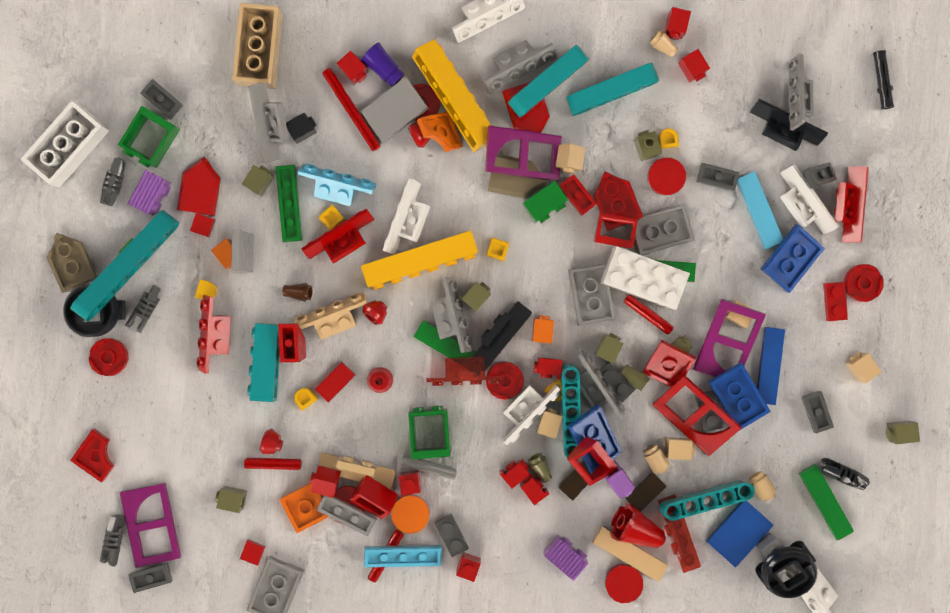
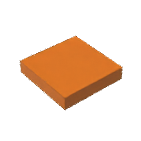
(302, 508)

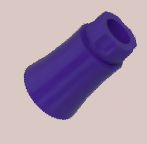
(382, 64)

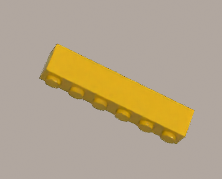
(453, 93)
(419, 259)

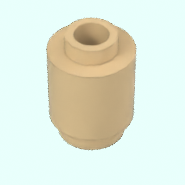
(656, 459)
(762, 486)

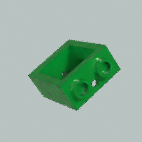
(135, 128)
(425, 453)

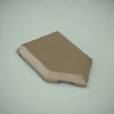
(514, 185)
(70, 263)

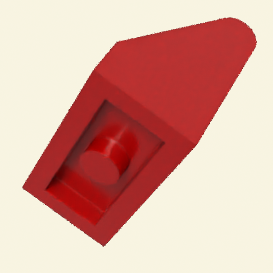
(616, 241)
(606, 464)

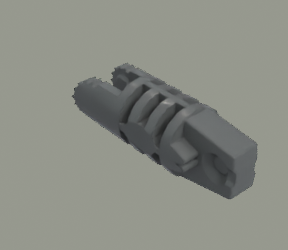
(113, 182)
(144, 308)
(112, 540)

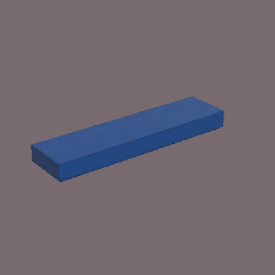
(770, 364)

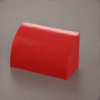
(374, 497)

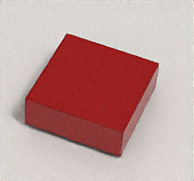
(202, 225)
(252, 552)

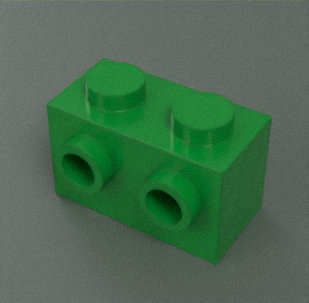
(545, 202)

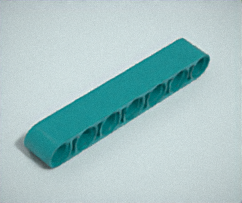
(124, 266)

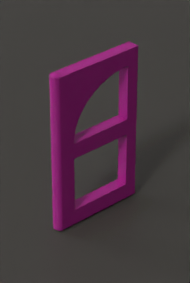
(499, 136)
(706, 361)
(131, 503)

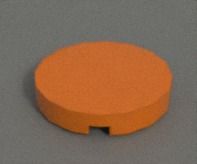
(410, 514)

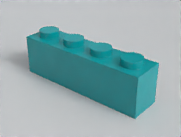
(265, 363)

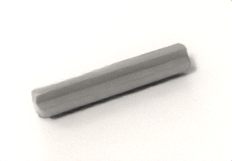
(429, 467)

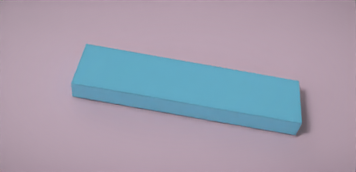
(759, 210)
(402, 556)

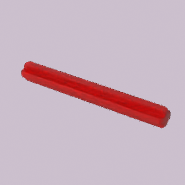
(351, 109)

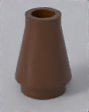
(298, 291)

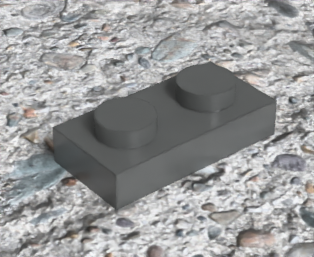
(161, 99)
(820, 175)
(717, 177)
(619, 384)
(817, 412)
(710, 420)
(451, 535)
(150, 577)

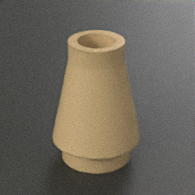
(663, 43)

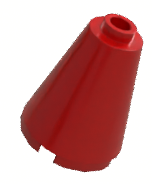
(636, 528)

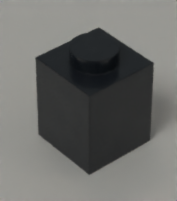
(301, 127)

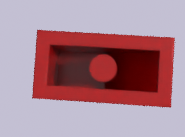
(291, 342)

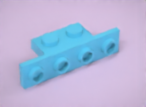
(335, 186)

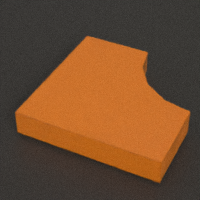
(441, 129)

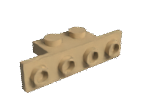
(333, 318)
(358, 470)

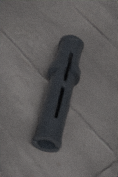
(884, 87)

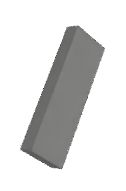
(347, 514)

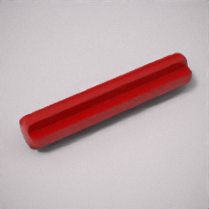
(648, 314)
(272, 463)
(393, 541)

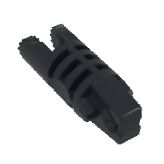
(844, 474)

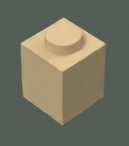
(570, 158)
(738, 319)
(863, 367)
(549, 423)
(679, 448)

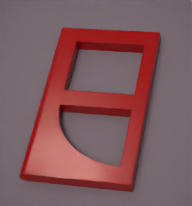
(705, 441)

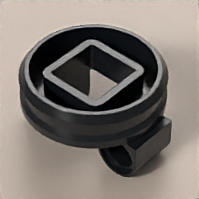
(109, 316)
(780, 560)

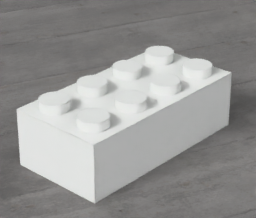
(65, 144)
(644, 278)

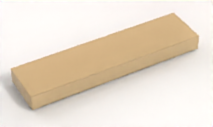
(631, 554)

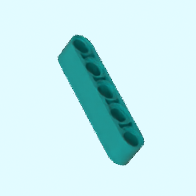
(548, 81)
(612, 89)
(569, 402)
(715, 502)

